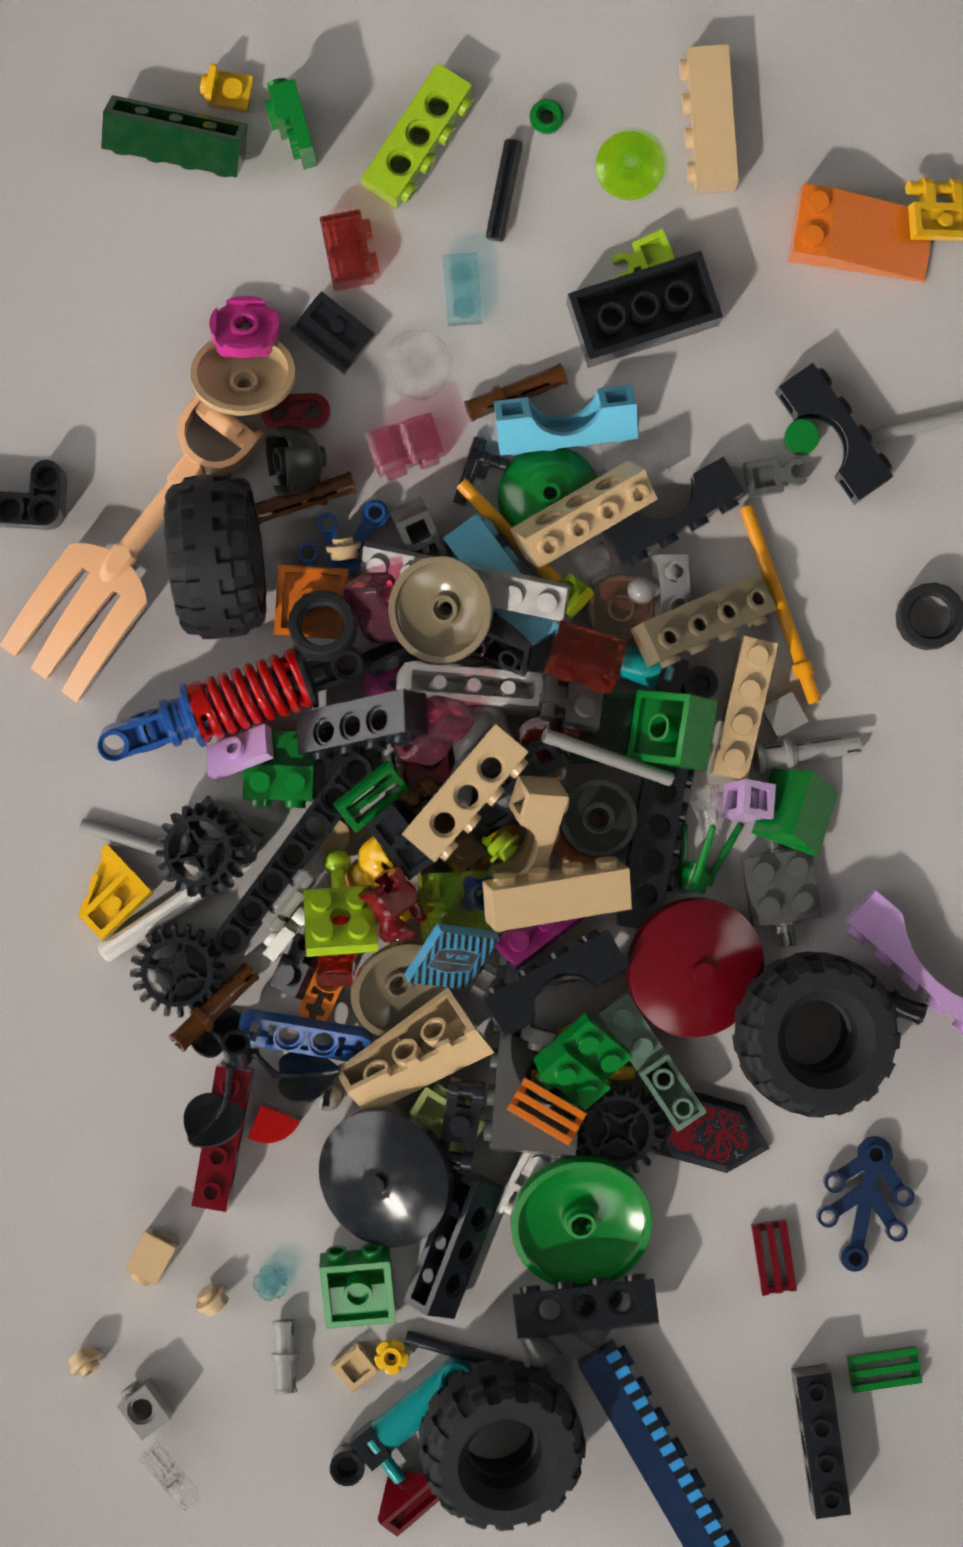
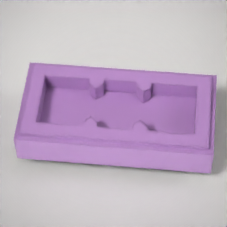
(239, 752)

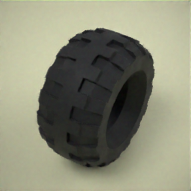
(215, 556)
(865, 1042)
(509, 1487)

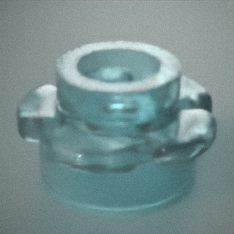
(270, 1292)

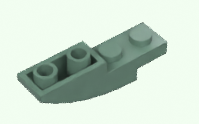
(652, 1062)

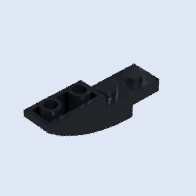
(503, 646)

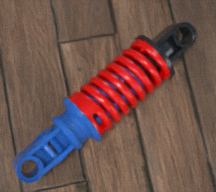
(212, 708)

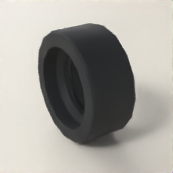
(315, 600)
(903, 616)

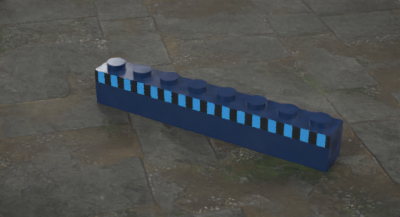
(652, 1448)

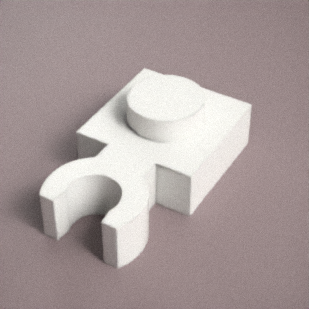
(279, 941)

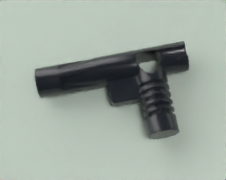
(479, 467)

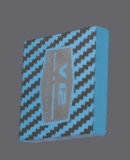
(451, 956)

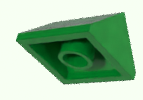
(800, 810)

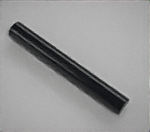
(451, 1349)

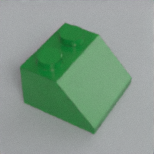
(672, 729)

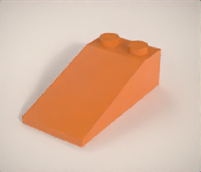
(855, 234)

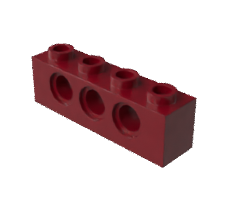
(219, 1163)

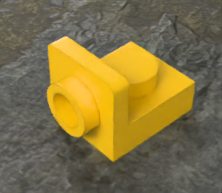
(227, 89)

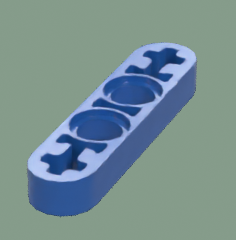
(307, 1030)

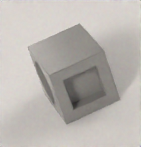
(145, 1423)

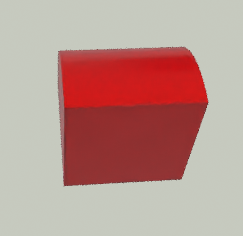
(273, 1124)

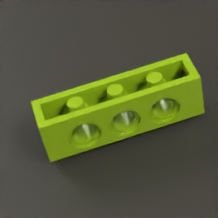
(439, 87)

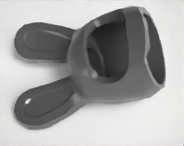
(485, 719)

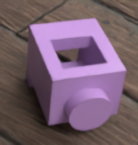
(748, 800)

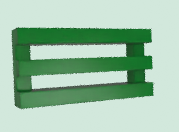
(362, 787)
(914, 1365)

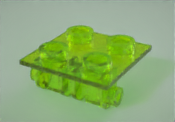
(441, 901)

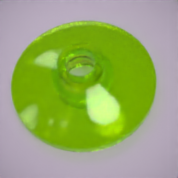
(624, 181)

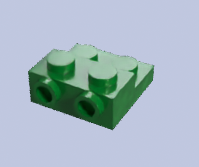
(287, 115)
(283, 778)
(581, 1062)
(357, 1286)

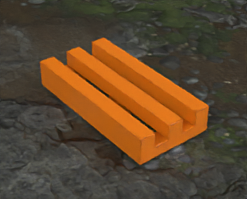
(520, 1096)

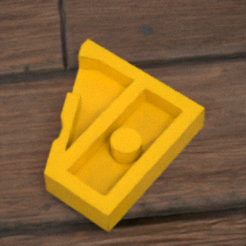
(113, 894)

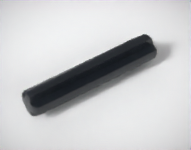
(504, 190)

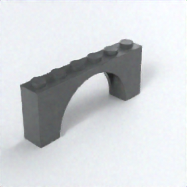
(506, 1129)

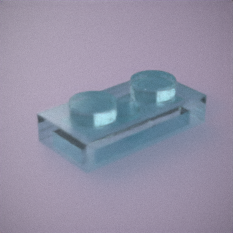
(462, 289)

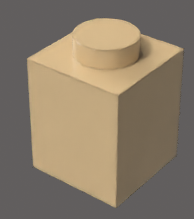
(151, 1257)

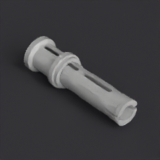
(791, 752)

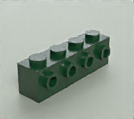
(174, 136)

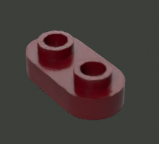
(296, 411)

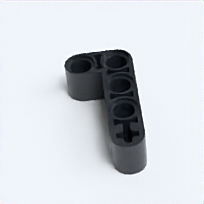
(36, 498)

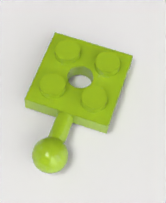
(325, 904)

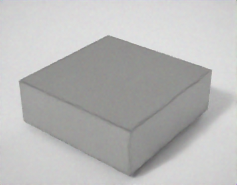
(784, 715)

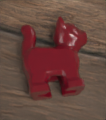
(389, 901)

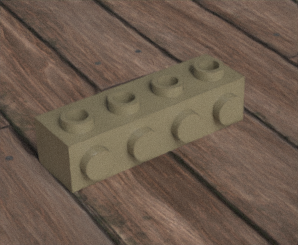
(704, 619)

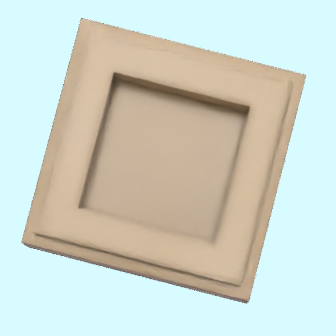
(355, 1367)

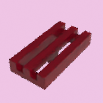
(778, 1286)

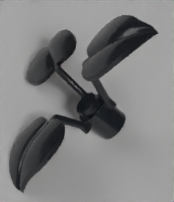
(214, 1119)

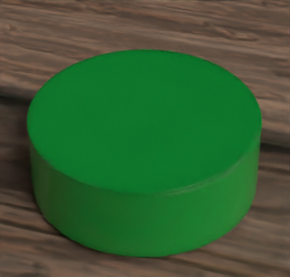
(801, 437)

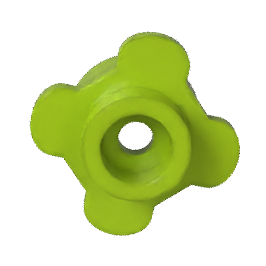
(503, 847)

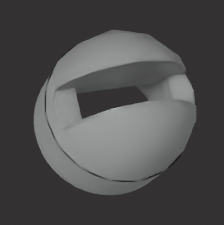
(335, 1099)

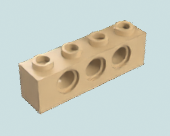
(583, 514)
(495, 745)

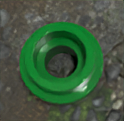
(546, 106)

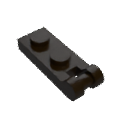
(468, 849)

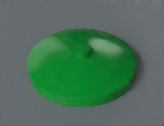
(580, 1221)

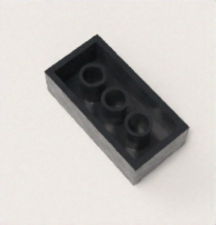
(644, 309)

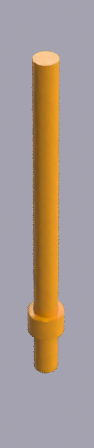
(803, 668)

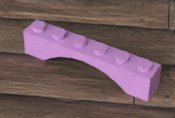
(884, 929)

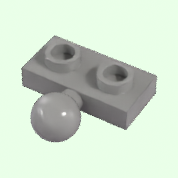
(669, 583)

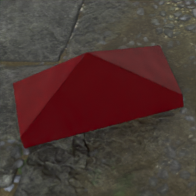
(405, 1502)

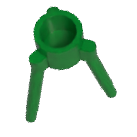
(696, 875)

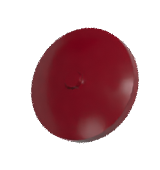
(693, 966)

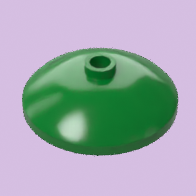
(533, 472)

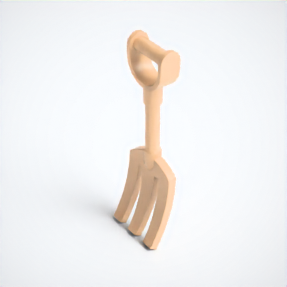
(112, 569)

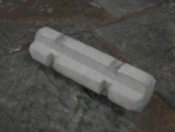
(288, 900)

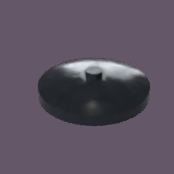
(386, 1177)

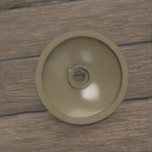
(418, 609)
(385, 1003)

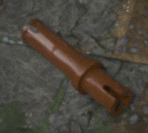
(527, 387)
(319, 494)
(204, 1016)

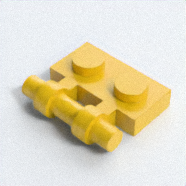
(936, 219)

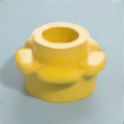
(391, 1347)

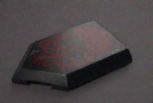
(718, 1139)

